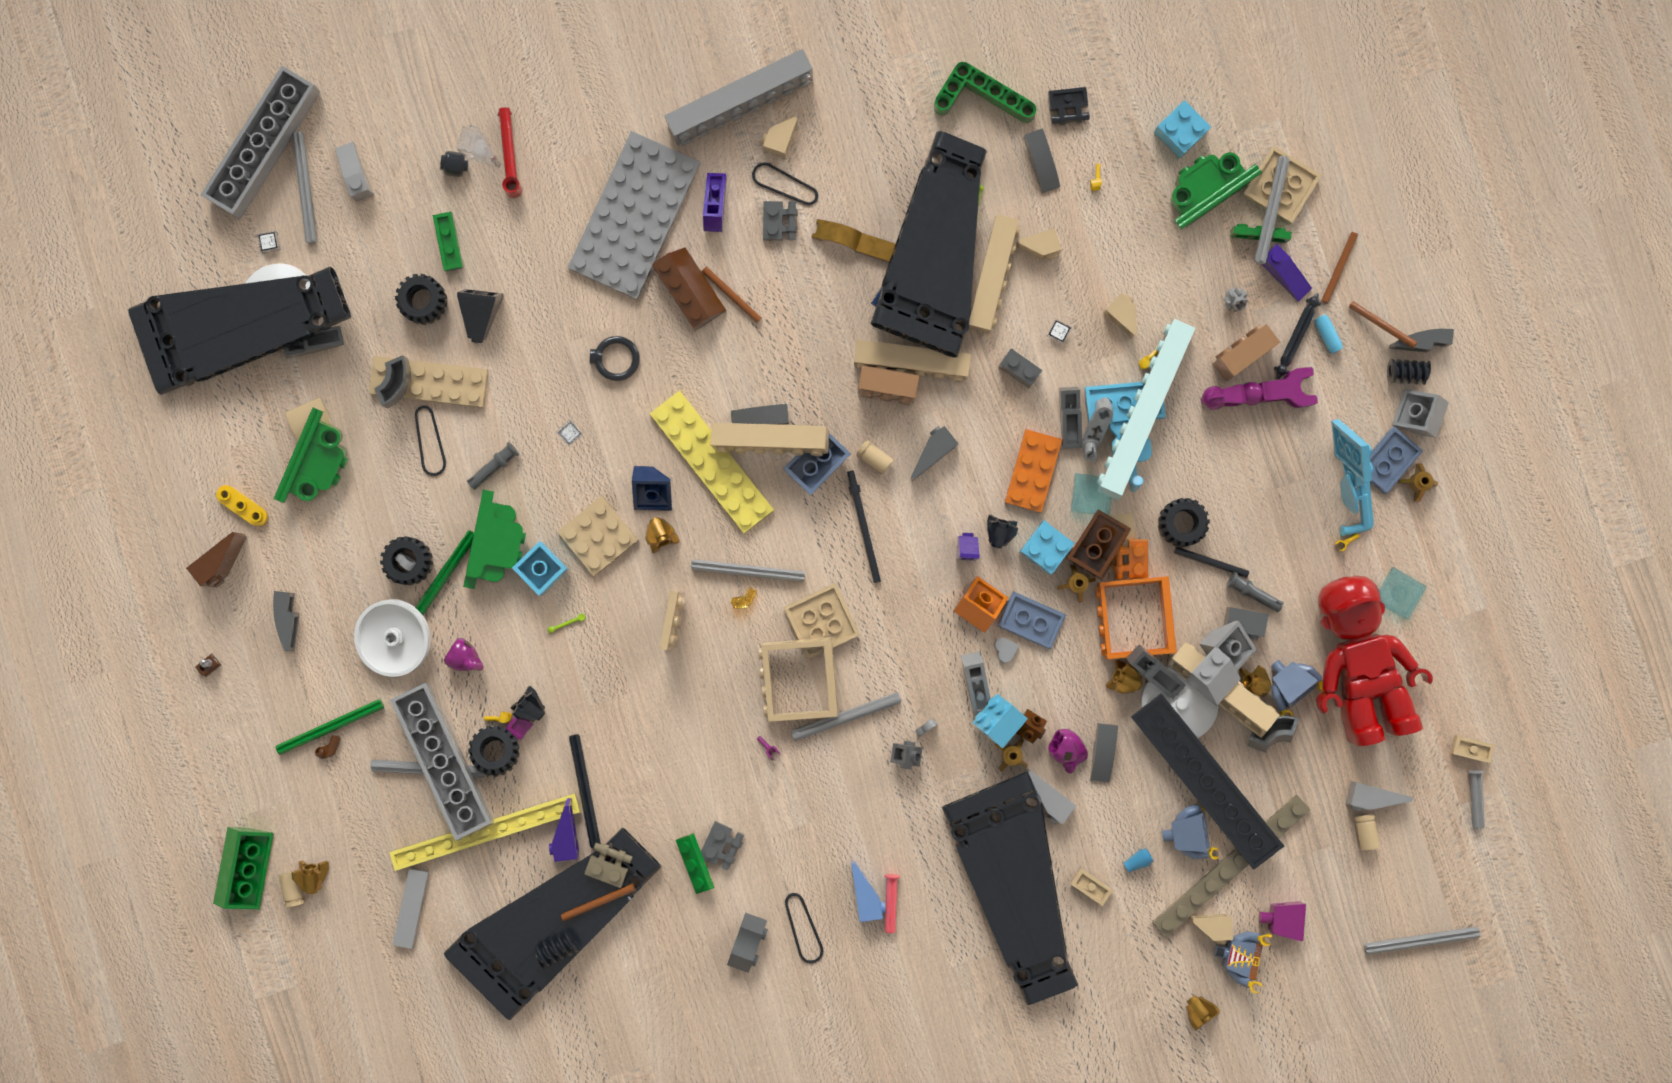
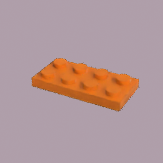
(1033, 471)

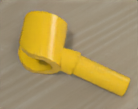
(1095, 184)
(1144, 362)
(1347, 541)
(505, 717)

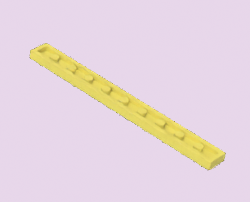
(502, 827)

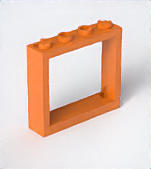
(1166, 610)

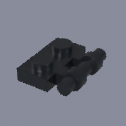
(1068, 99)

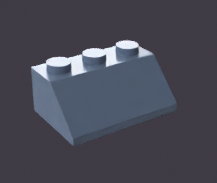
(812, 470)

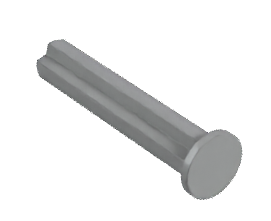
(1477, 798)

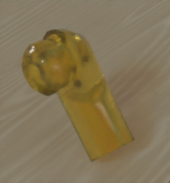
(744, 601)

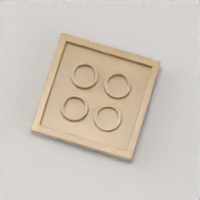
(1297, 186)
(598, 536)
(822, 616)
(672, 620)

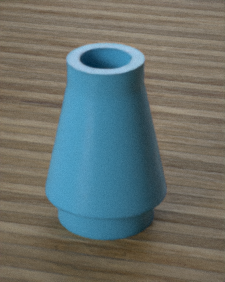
(1139, 860)

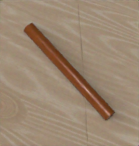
(1339, 267)
(731, 294)
(1382, 324)
(598, 902)

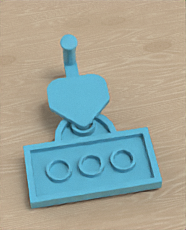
(1122, 399)
(1358, 471)

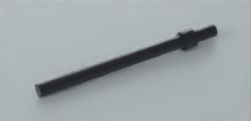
(855, 490)

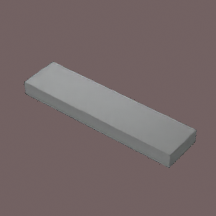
(411, 908)

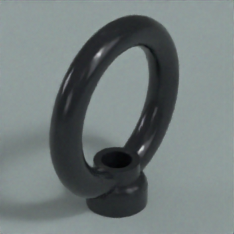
(596, 358)

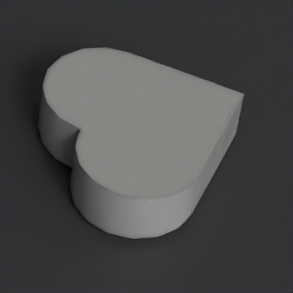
(405, 561)
(1006, 649)
(926, 727)

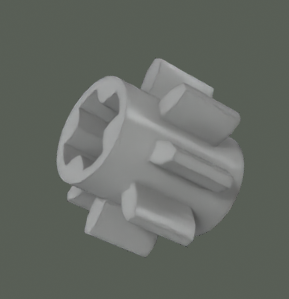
(1236, 299)

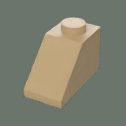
(780, 137)
(1041, 244)
(1123, 314)
(1215, 926)

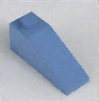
(867, 898)

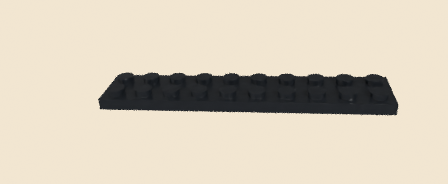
(1207, 781)

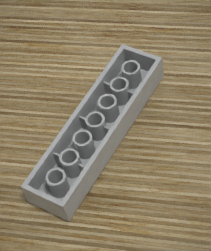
(740, 97)
(260, 142)
(442, 761)

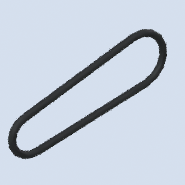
(788, 175)
(438, 438)
(812, 925)

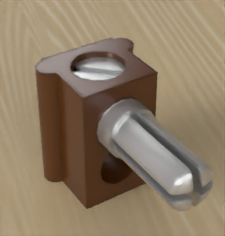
(211, 664)

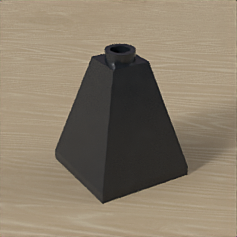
(478, 312)

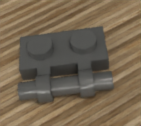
(773, 218)
(715, 844)

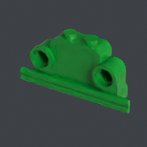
(1208, 185)
(314, 461)
(494, 542)

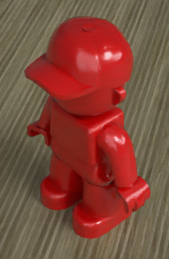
(1366, 664)

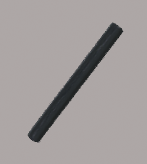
(584, 789)

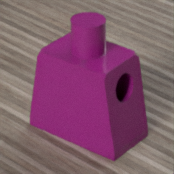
(1285, 919)

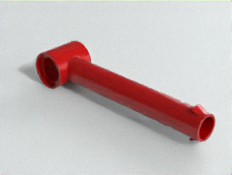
(508, 153)

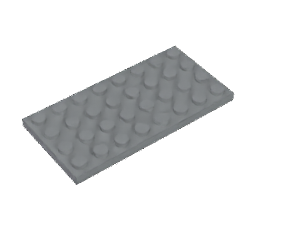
(634, 215)

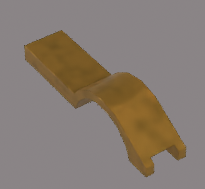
(854, 239)

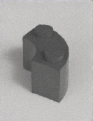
(395, 381)
(1281, 730)
(747, 942)

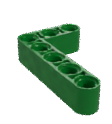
(983, 91)

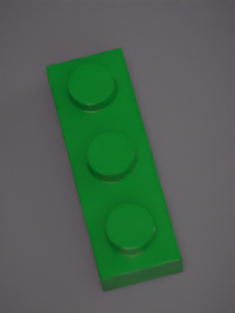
(1244, 232)
(448, 241)
(695, 863)

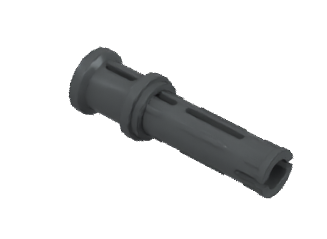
(500, 460)
(1246, 588)

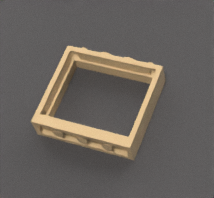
(830, 675)

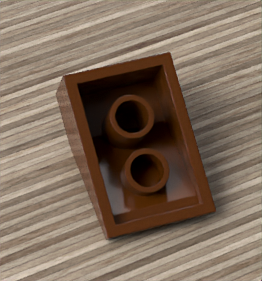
(1099, 544)
(218, 561)

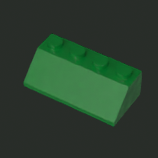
(243, 868)

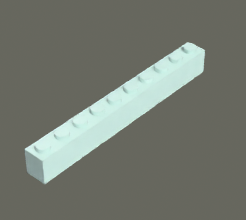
(1145, 410)

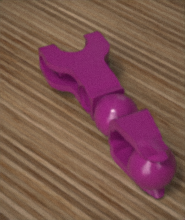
(1253, 393)

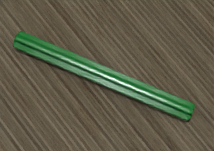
(445, 572)
(329, 727)

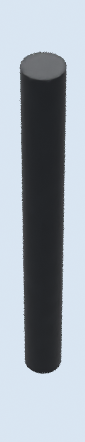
(1210, 561)

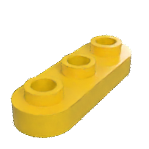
(250, 507)

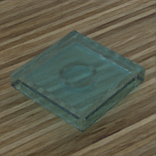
(1086, 497)
(1401, 593)

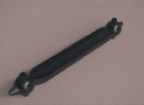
(1297, 336)

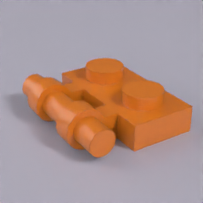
(1137, 559)

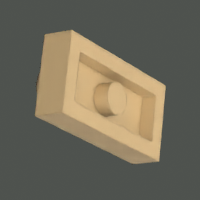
(1472, 749)
(1091, 886)

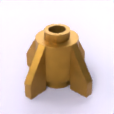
(1416, 484)
(659, 534)
(1071, 583)
(1125, 679)
(1256, 682)
(1006, 752)
(310, 876)
(1201, 1011)

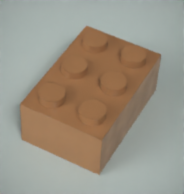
(1245, 351)
(888, 385)

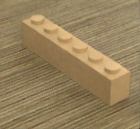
(993, 273)
(911, 359)
(770, 438)
(1238, 702)

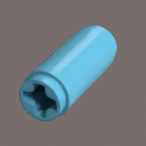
(1328, 333)

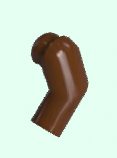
(328, 750)

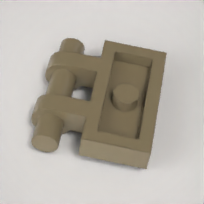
(605, 870)

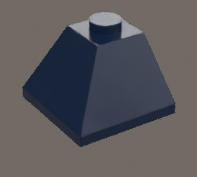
(651, 489)

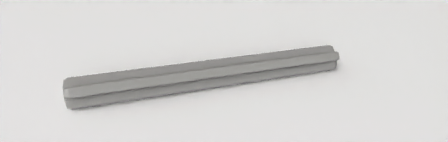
(304, 187)
(1271, 210)
(746, 570)
(846, 716)
(409, 767)
(1422, 940)

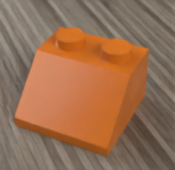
(980, 604)

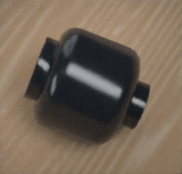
(453, 164)

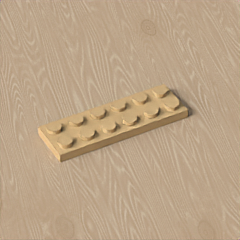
(438, 382)

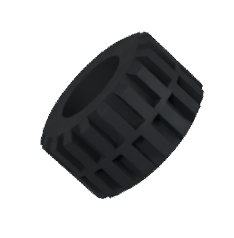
(407, 291)
(1199, 518)
(422, 565)
(482, 739)

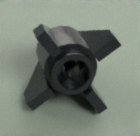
(1000, 531)
(529, 706)

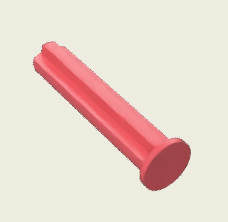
(891, 902)

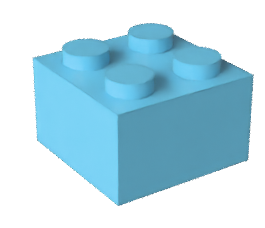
(1182, 129)
(1046, 547)
(540, 568)
(999, 720)

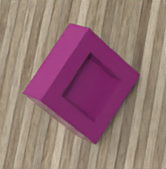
(519, 727)

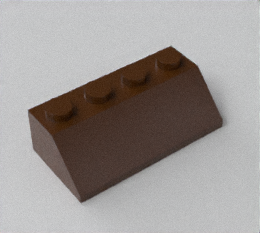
(689, 288)

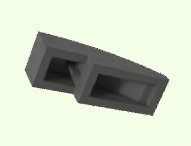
(1042, 160)
(1426, 340)
(321, 341)
(762, 415)
(1070, 417)
(285, 620)
(1155, 671)
(1103, 752)

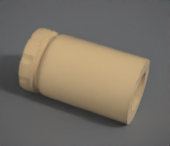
(874, 457)
(1367, 832)
(291, 892)

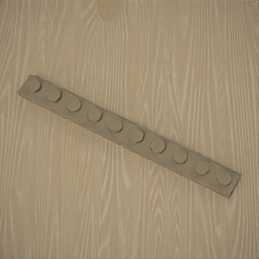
(1224, 871)

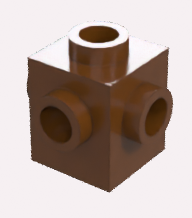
(1033, 727)

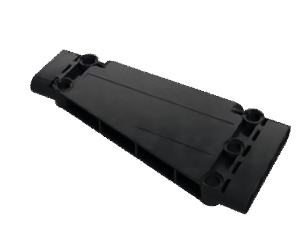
(935, 251)
(232, 325)
(1015, 882)
(536, 917)

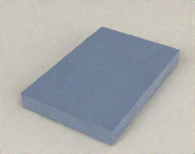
(1392, 459)
(1031, 620)

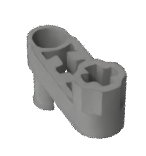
(1101, 417)

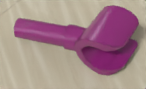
(770, 749)

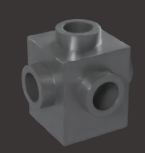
(906, 754)

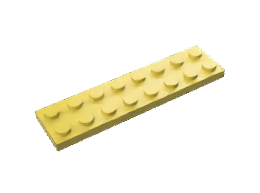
(715, 469)

